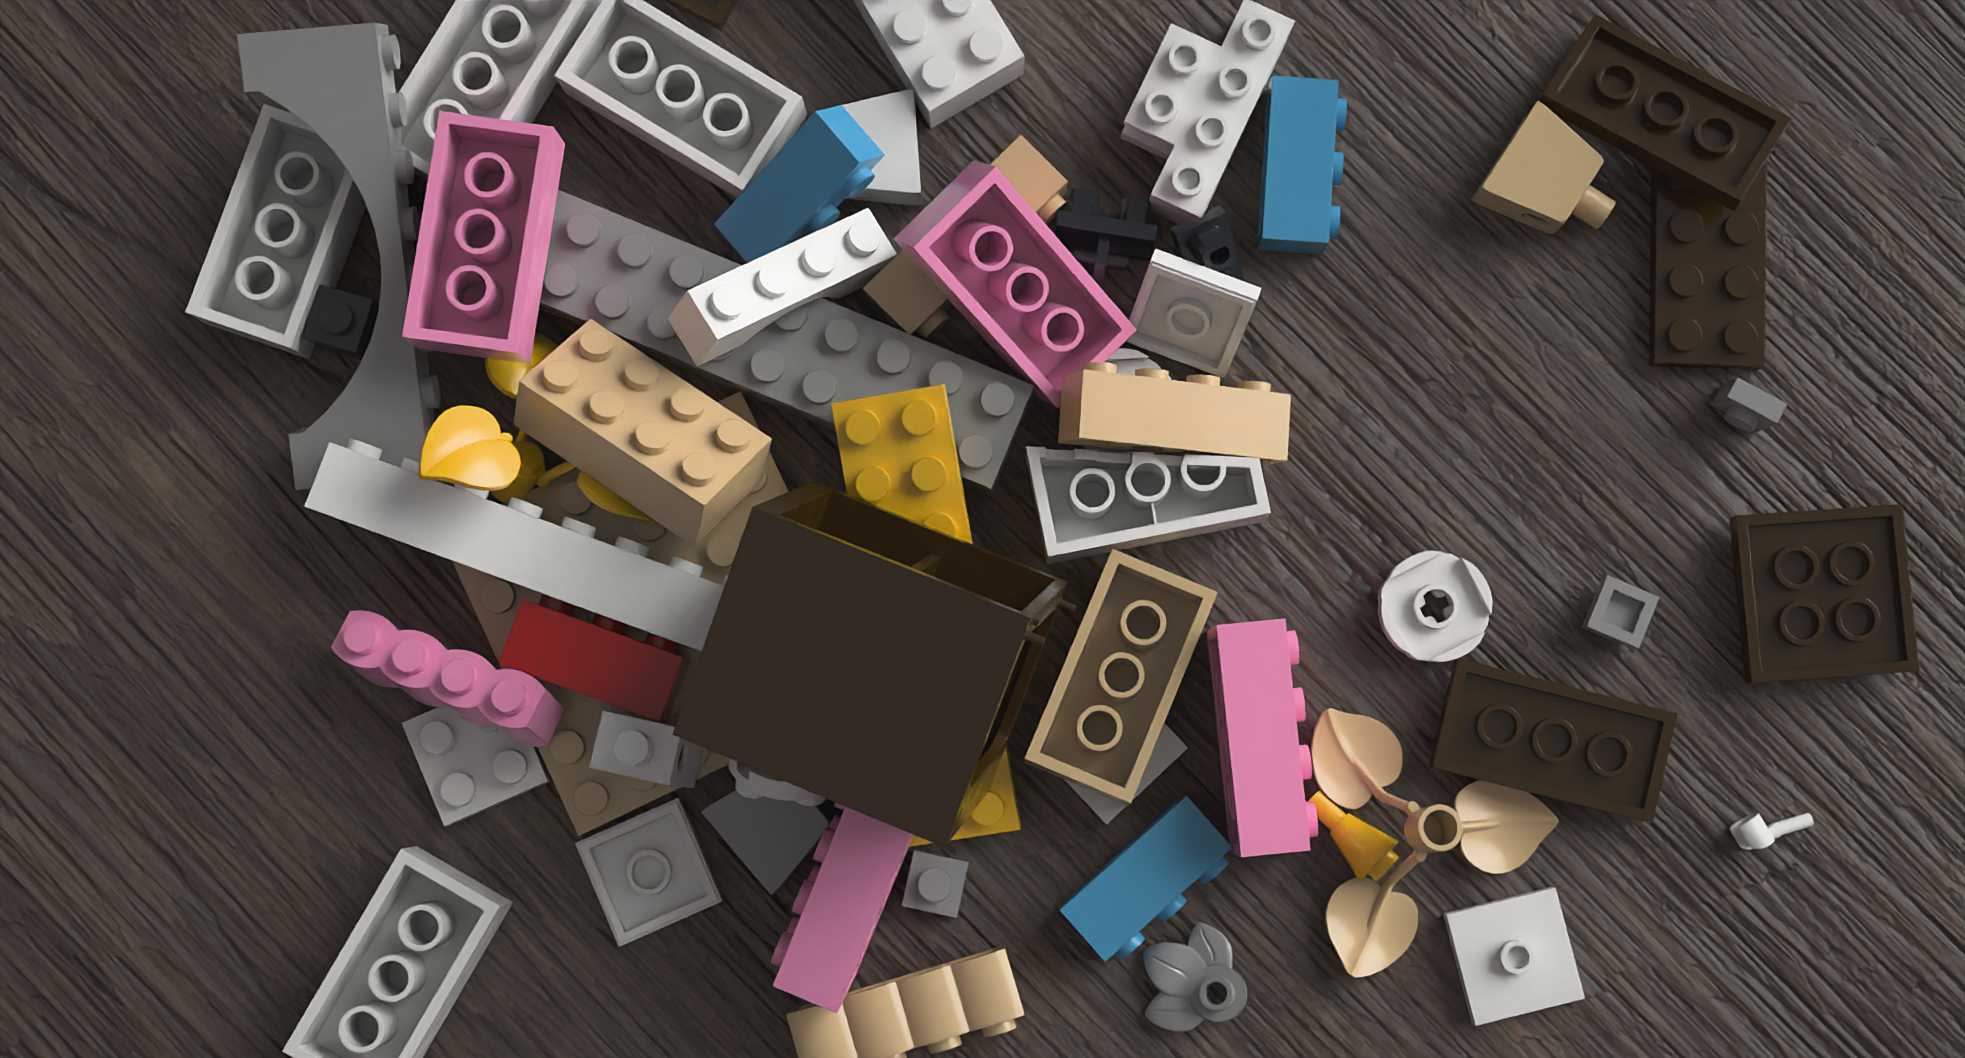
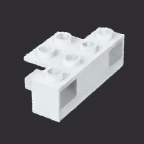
(1200, 104)

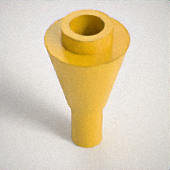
(1361, 844)

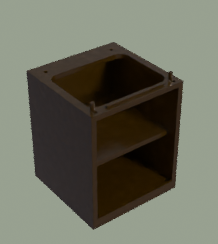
(869, 659)

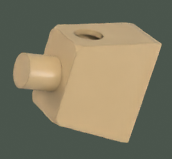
(1545, 176)

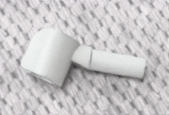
(1754, 834)

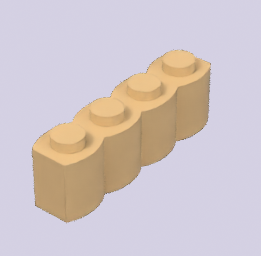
(913, 1011)

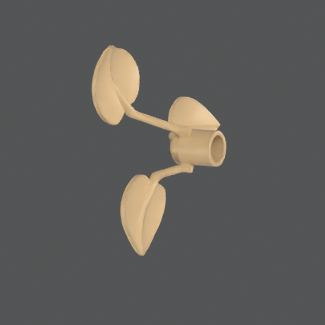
(1490, 822)

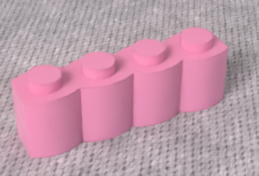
(448, 678)

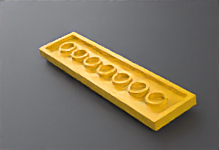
(905, 459)

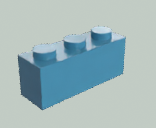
(1300, 165)
(802, 185)
(1146, 879)

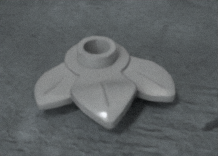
(1185, 977)

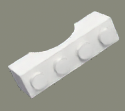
(748, 298)

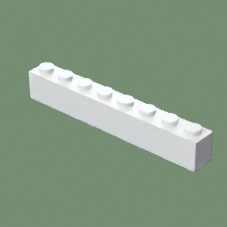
(516, 544)

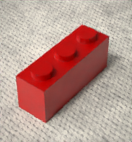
(595, 658)

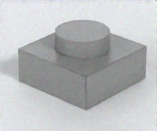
(1748, 405)
(1620, 612)
(935, 883)

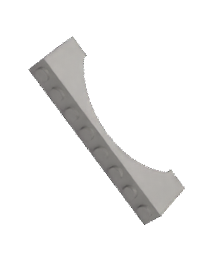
(346, 92)

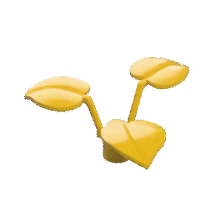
(473, 453)

